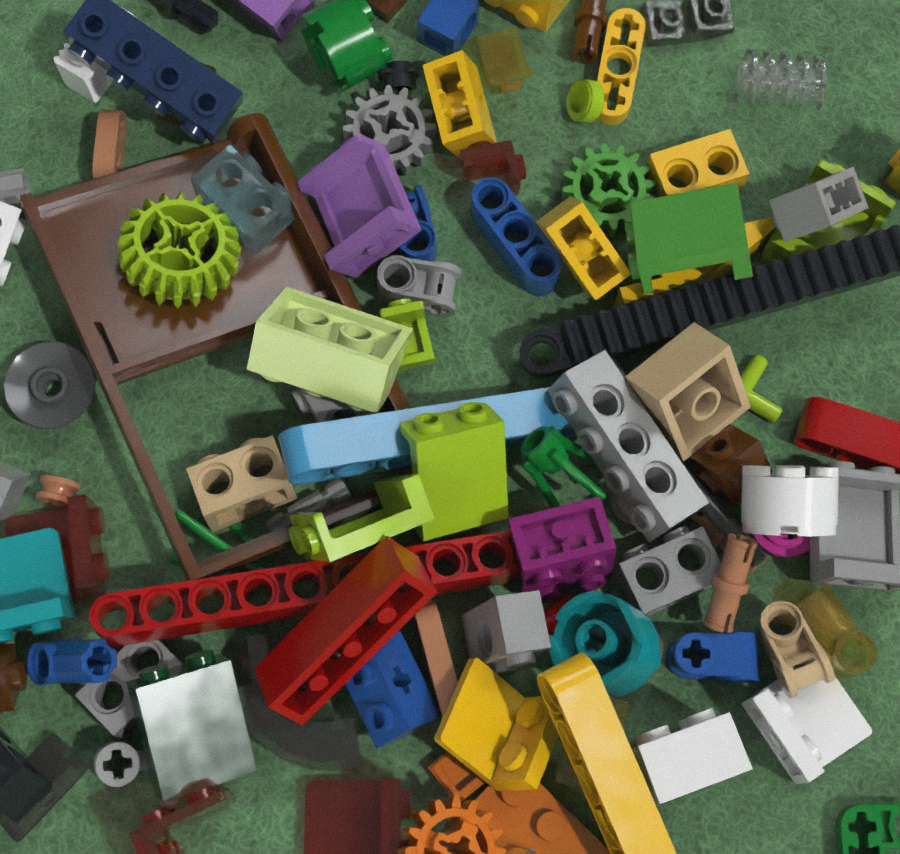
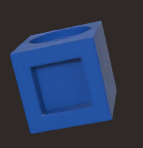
(447, 24)

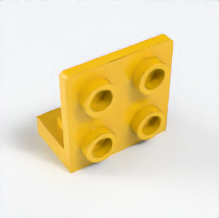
(497, 730)

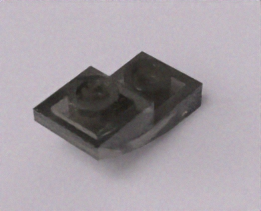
(686, 21)

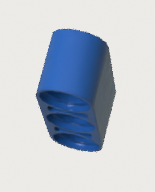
(510, 218)

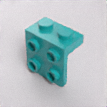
(33, 584)

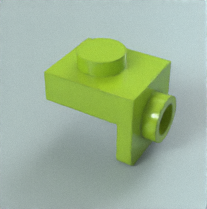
(411, 314)

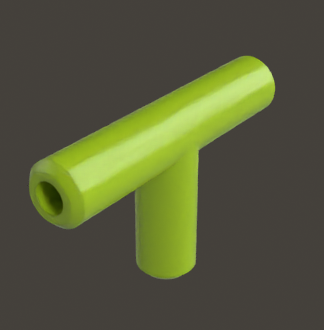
(758, 403)

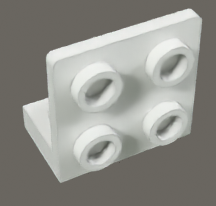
(809, 727)

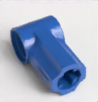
(70, 661)

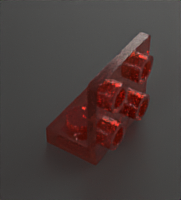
(152, 835)

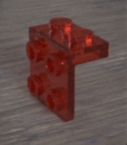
(80, 535)
(355, 816)

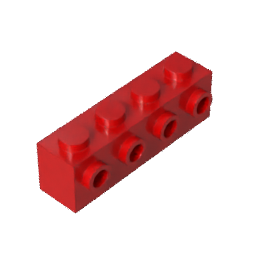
(344, 631)

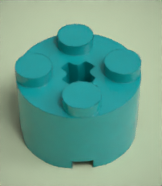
(612, 635)

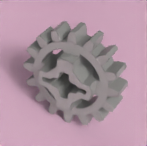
(387, 112)

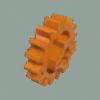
(460, 832)

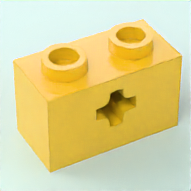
(458, 102)
(583, 247)

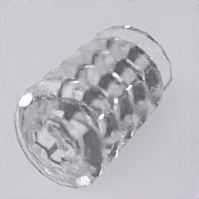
(781, 77)

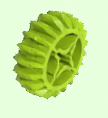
(175, 264)

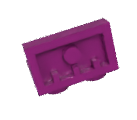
(564, 548)

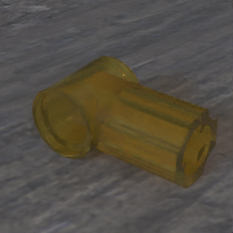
(835, 627)

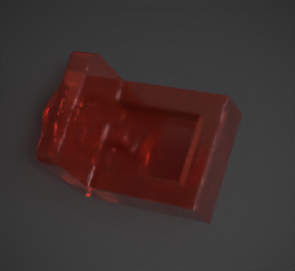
(489, 160)

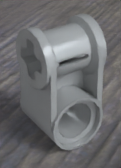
(421, 284)

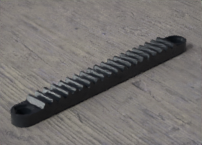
(718, 301)

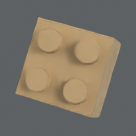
(690, 389)

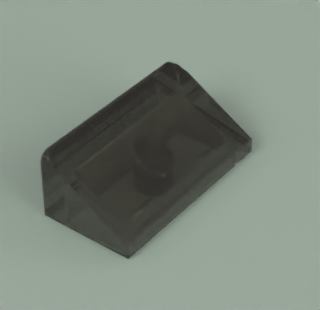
(62, 768)

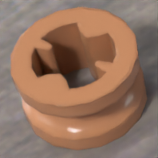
(56, 490)

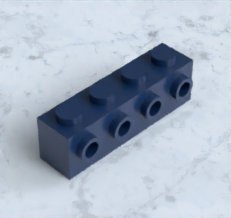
(153, 67)

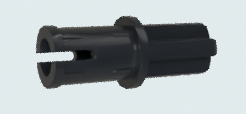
(192, 11)

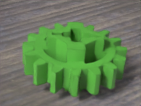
(603, 172)

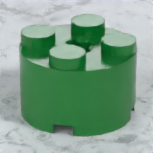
(344, 41)

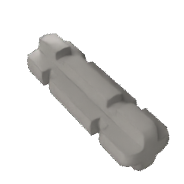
(334, 494)

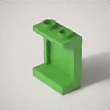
(688, 233)

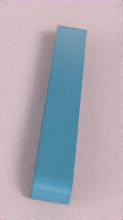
(376, 443)

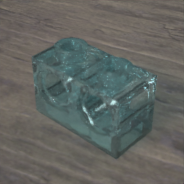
(243, 198)

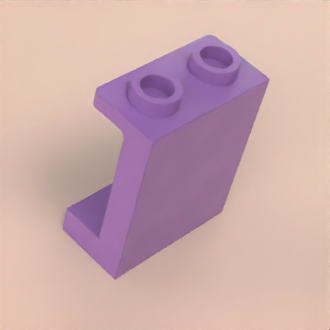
(360, 205)

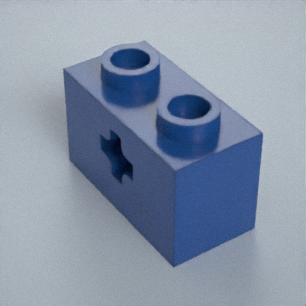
(392, 694)

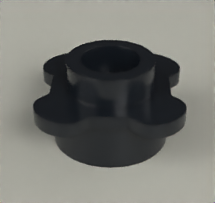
(399, 75)

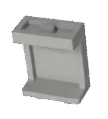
(867, 533)

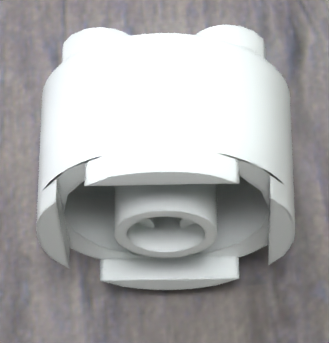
(789, 500)

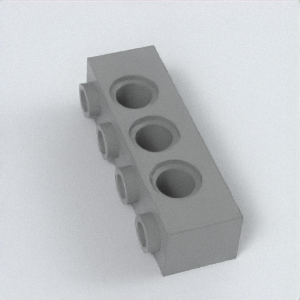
(628, 423)

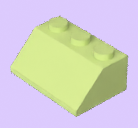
(328, 349)

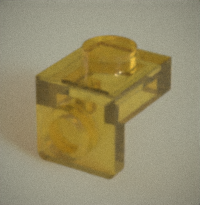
(503, 60)

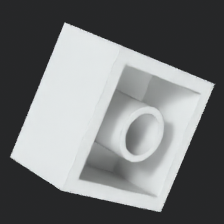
(692, 758)

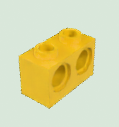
(692, 161)

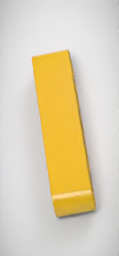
(603, 758)

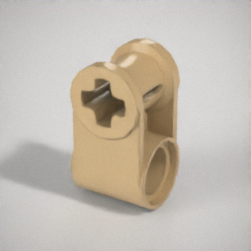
(795, 656)

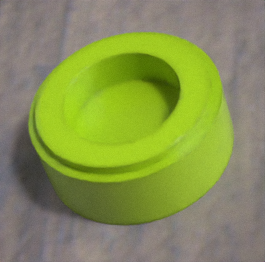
(585, 100)

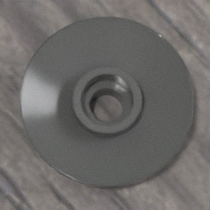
(36, 370)

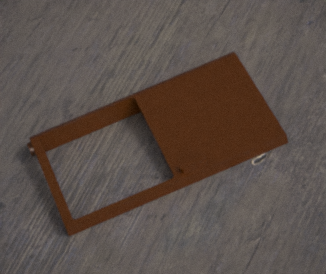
(79, 240)

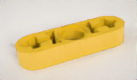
(630, 54)

